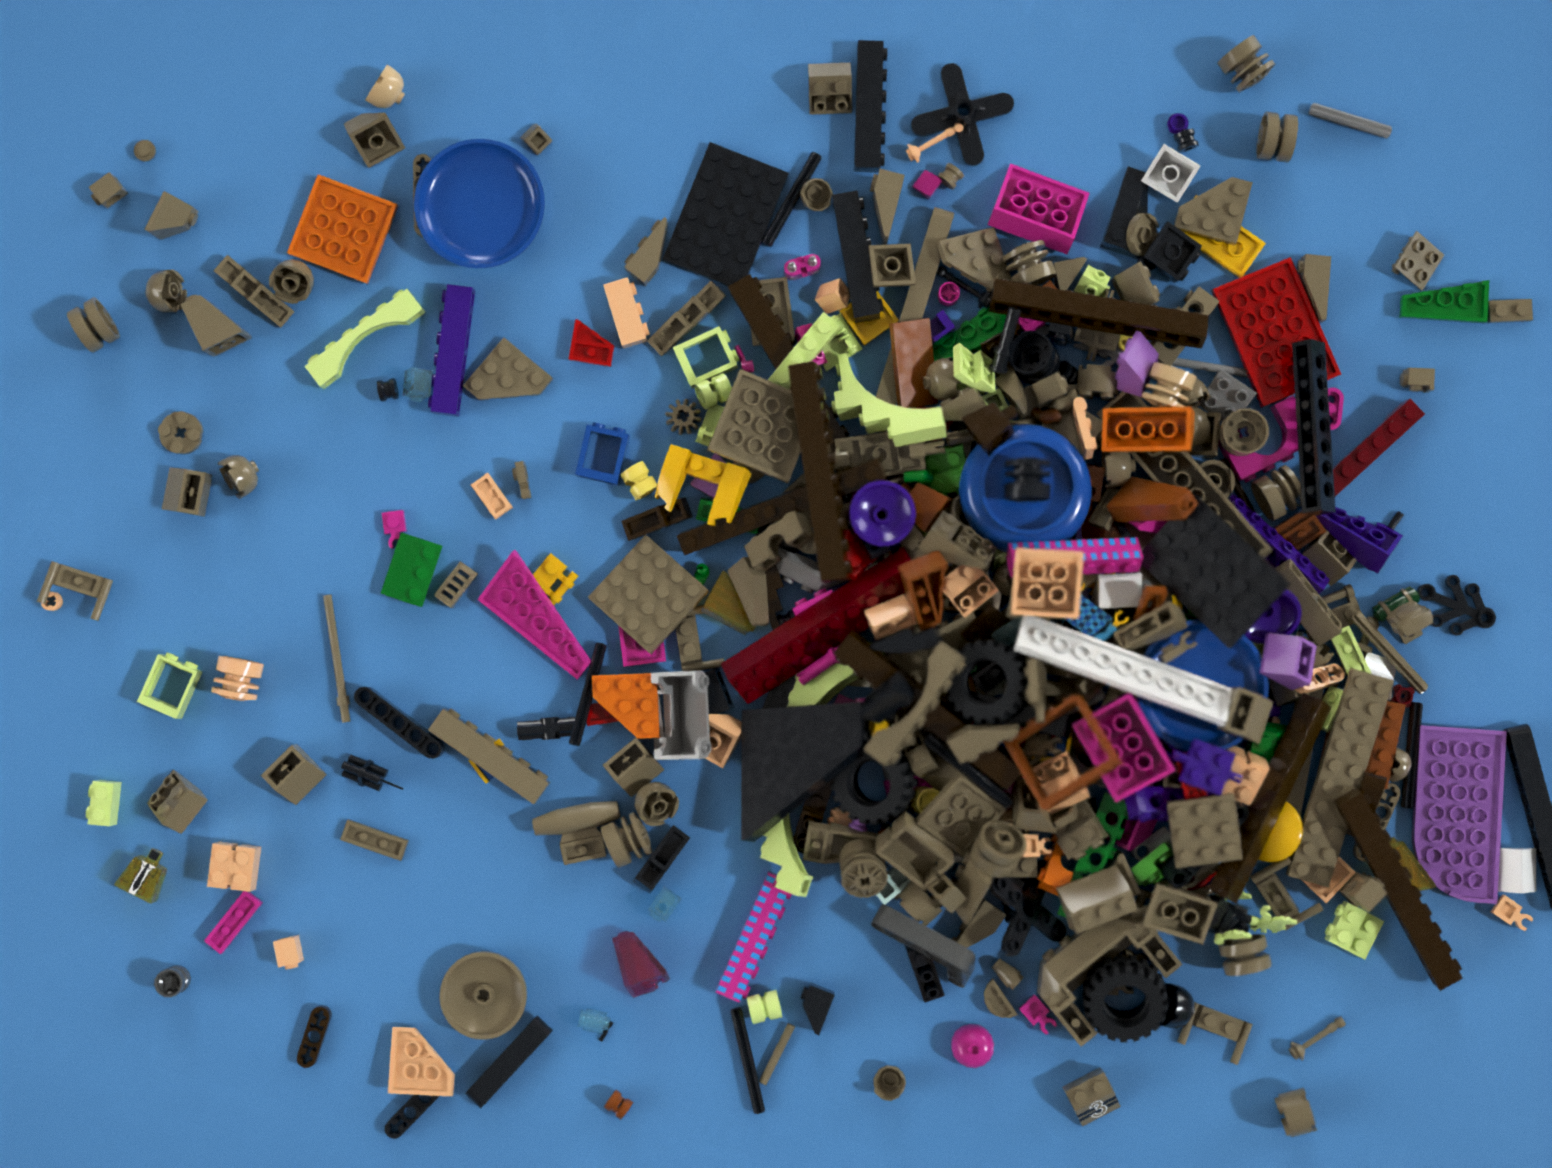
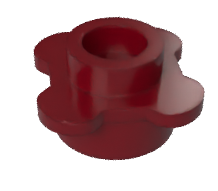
(1408, 692)

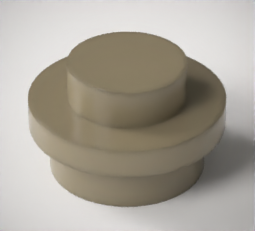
(144, 150)

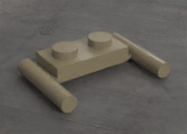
(79, 582)
(690, 646)
(1278, 896)
(1220, 1024)

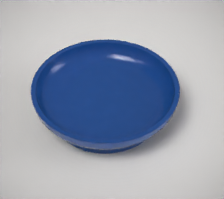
(479, 203)
(1016, 522)
(1211, 661)

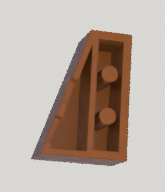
(924, 587)

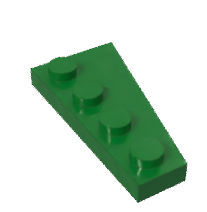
(1455, 304)
(970, 334)

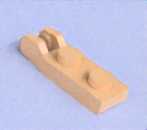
(1083, 428)

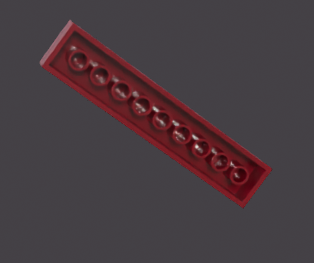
(814, 630)

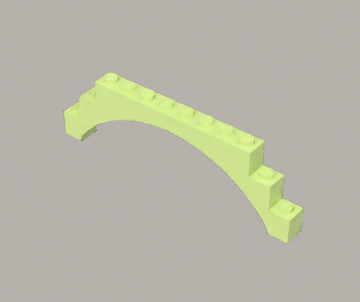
(780, 845)

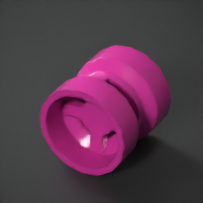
(949, 290)

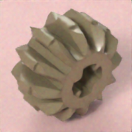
(687, 410)

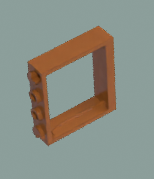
(1052, 714)

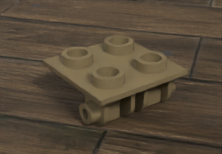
(1418, 260)

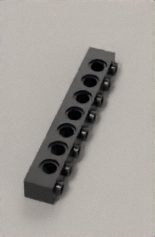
(1313, 427)

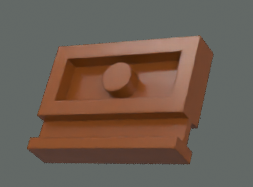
(1300, 529)

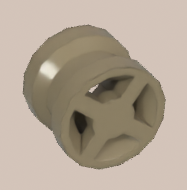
(951, 176)

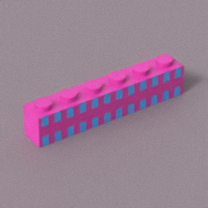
(1098, 557)
(753, 940)

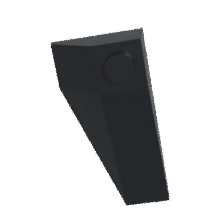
(1129, 202)

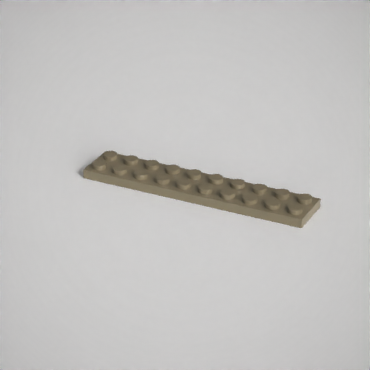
(1339, 773)

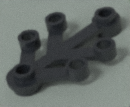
(1459, 606)

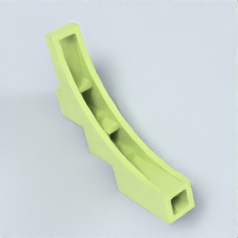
(902, 424)

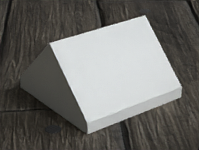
(1170, 173)
(1117, 590)
(1517, 870)

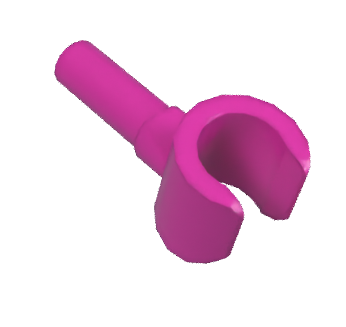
(746, 365)

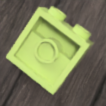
(1353, 929)

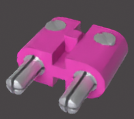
(802, 267)

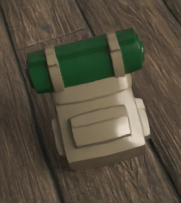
(1404, 614)

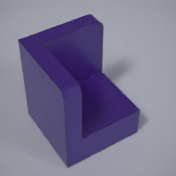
(940, 326)

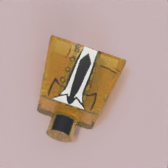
(144, 876)

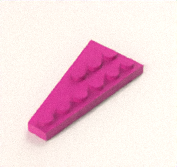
(525, 607)

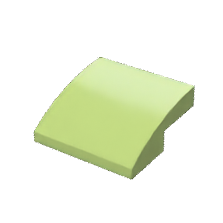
(973, 369)

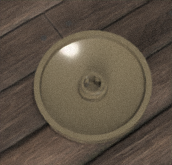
(483, 995)

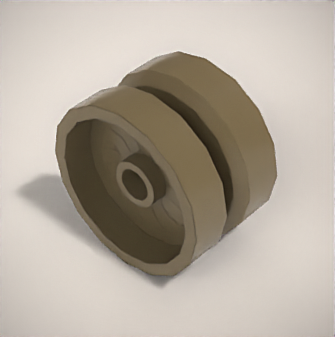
(1277, 136)
(93, 325)
(998, 848)
(1245, 955)

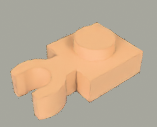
(1035, 846)
(1509, 911)

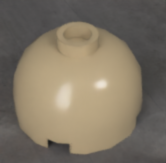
(387, 89)

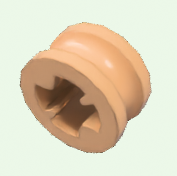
(59, 601)

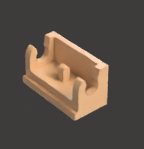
(890, 617)

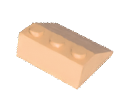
(1046, 583)

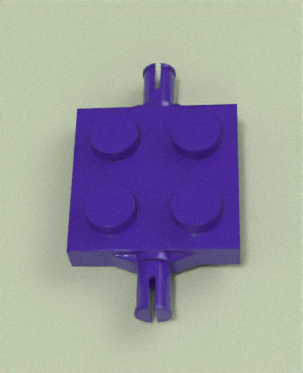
(1206, 766)

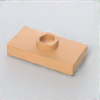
(491, 496)

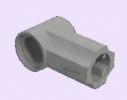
(1151, 843)

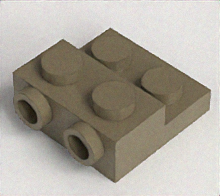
(1081, 833)

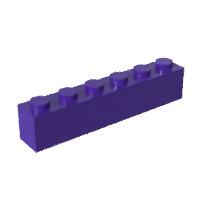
(452, 351)

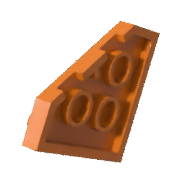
(631, 701)

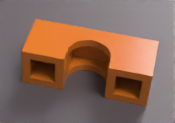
(1053, 873)

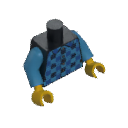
(1093, 620)

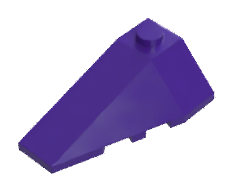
(1364, 541)

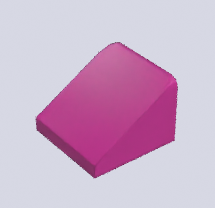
(927, 184)

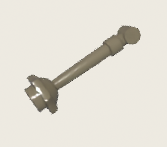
(1298, 1050)

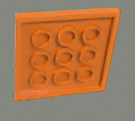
(342, 229)

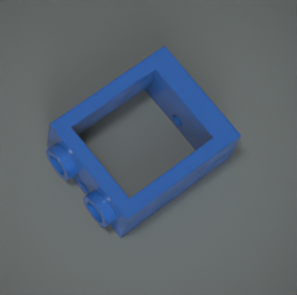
(598, 428)

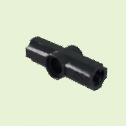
(545, 728)

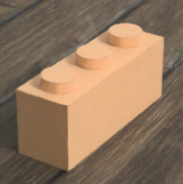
(626, 312)

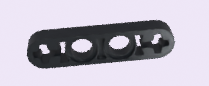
(420, 1108)

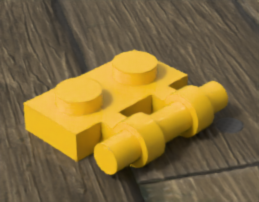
(547, 575)

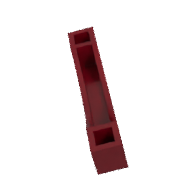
(1376, 443)

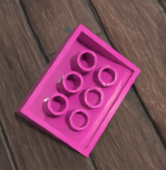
(1038, 208)
(1134, 743)

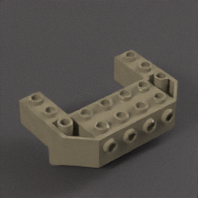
(1068, 964)

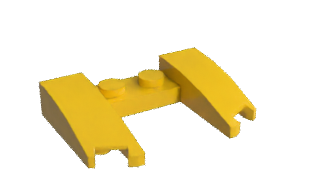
(682, 462)

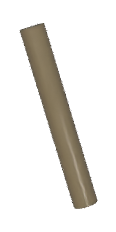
(777, 1053)

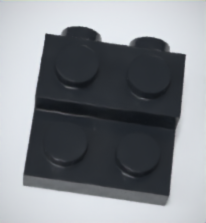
(1172, 252)

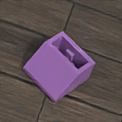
(1135, 365)
(1288, 660)

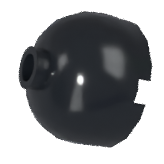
(1180, 1006)

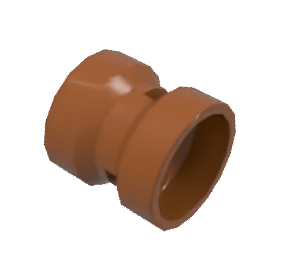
(613, 1102)

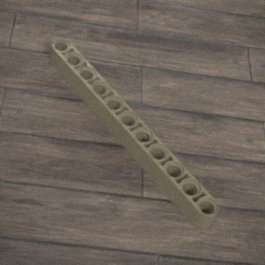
(919, 293)

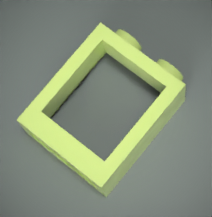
(686, 367)
(146, 694)

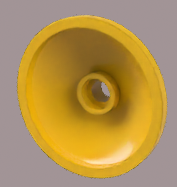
(1284, 837)

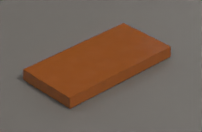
(911, 358)

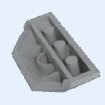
(801, 570)

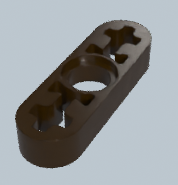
(314, 1052)

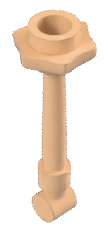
(914, 152)

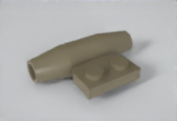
(578, 829)

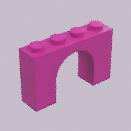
(1246, 466)

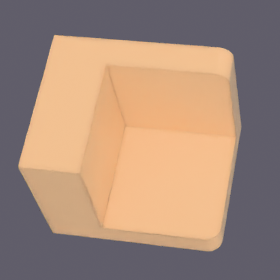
(833, 296)

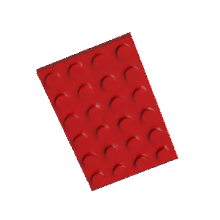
(1264, 318)

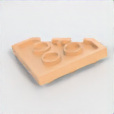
(417, 1066)

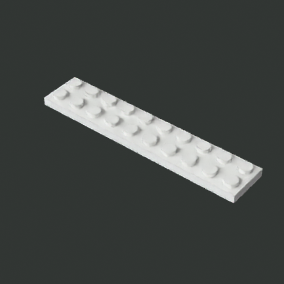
(1123, 669)

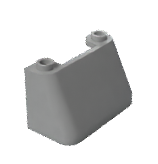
(684, 715)

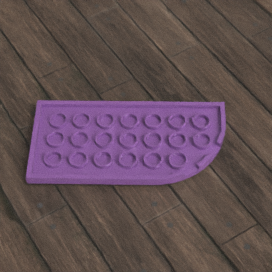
(1460, 810)

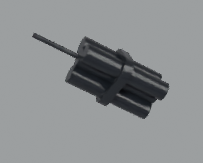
(365, 773)

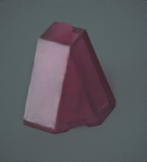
(638, 965)

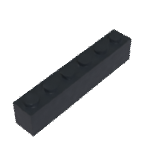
(869, 106)
(856, 256)

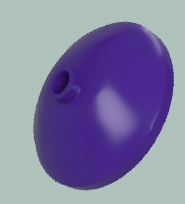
(893, 502)
(1280, 618)

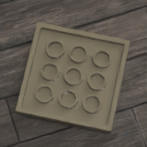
(758, 427)
(648, 594)

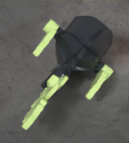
(1232, 920)

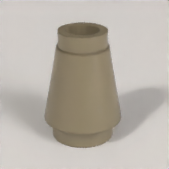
(1008, 974)

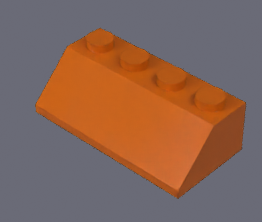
(1147, 429)

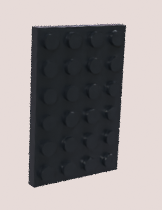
(725, 215)
(1214, 572)

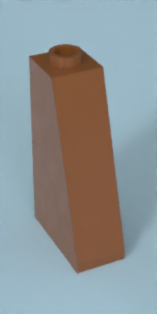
(1151, 501)

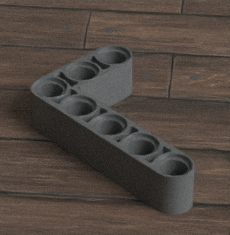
(954, 956)

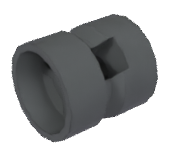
(172, 981)

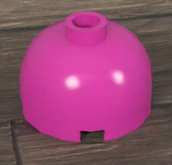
(972, 1045)

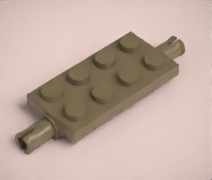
(895, 460)

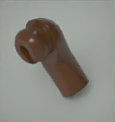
(1046, 416)

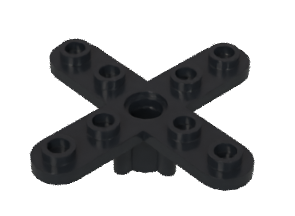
(958, 98)
(1023, 910)

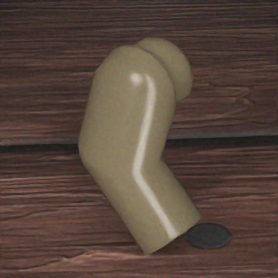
(1065, 402)

